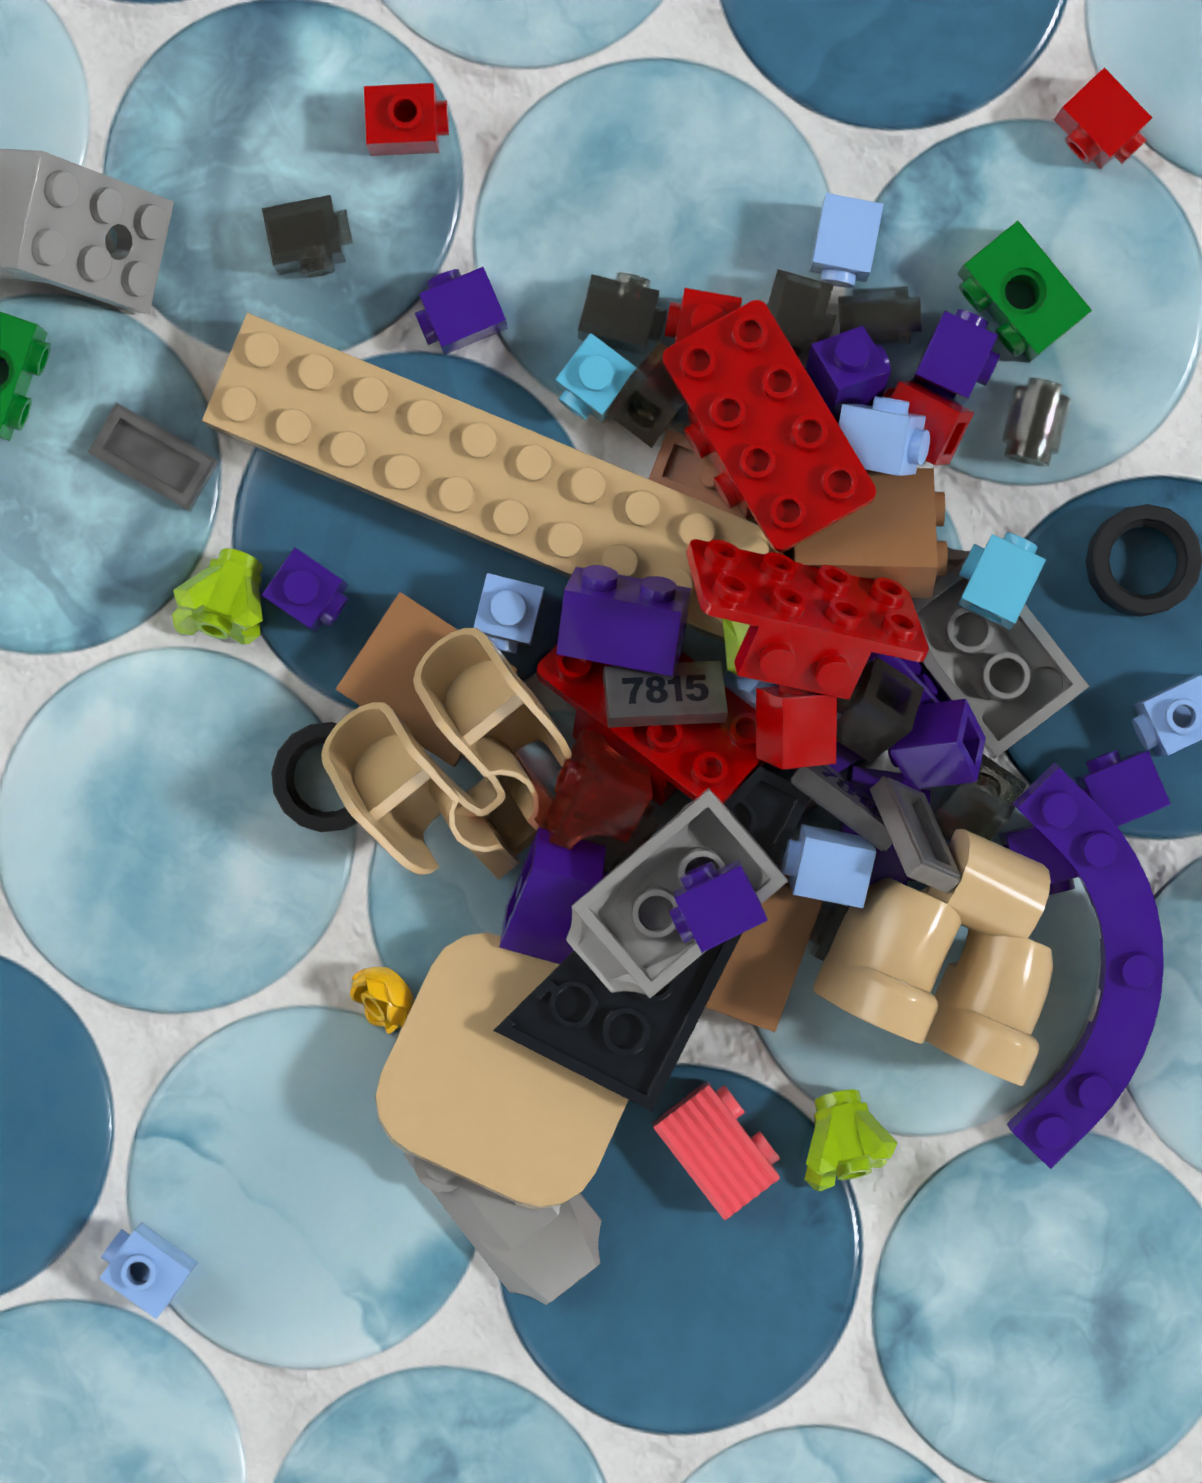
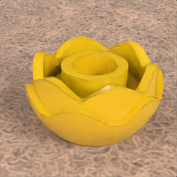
(384, 997)

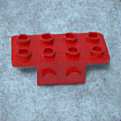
(766, 427)
(805, 621)
(677, 755)

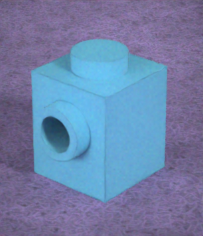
(592, 379)
(1000, 578)

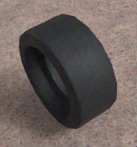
(1187, 553)
(284, 783)

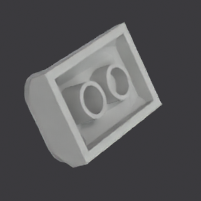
(1005, 674)
(625, 919)
(527, 1248)

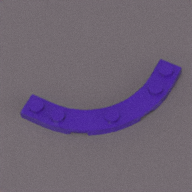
(1128, 970)

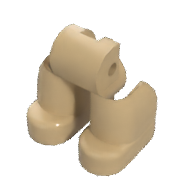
(400, 789)
(988, 999)

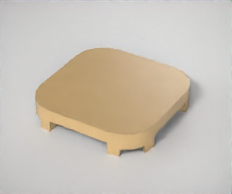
(484, 1100)

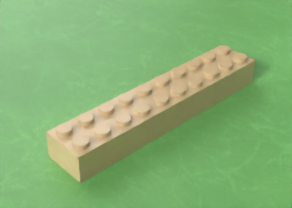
(461, 464)

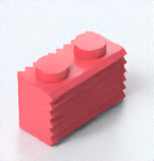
(717, 1148)

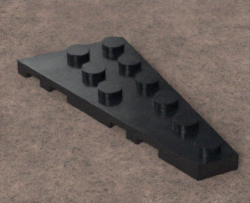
(626, 1036)

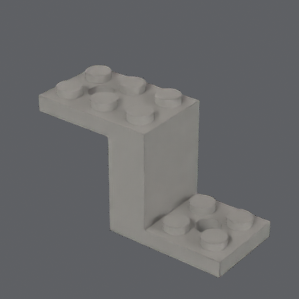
(58, 226)

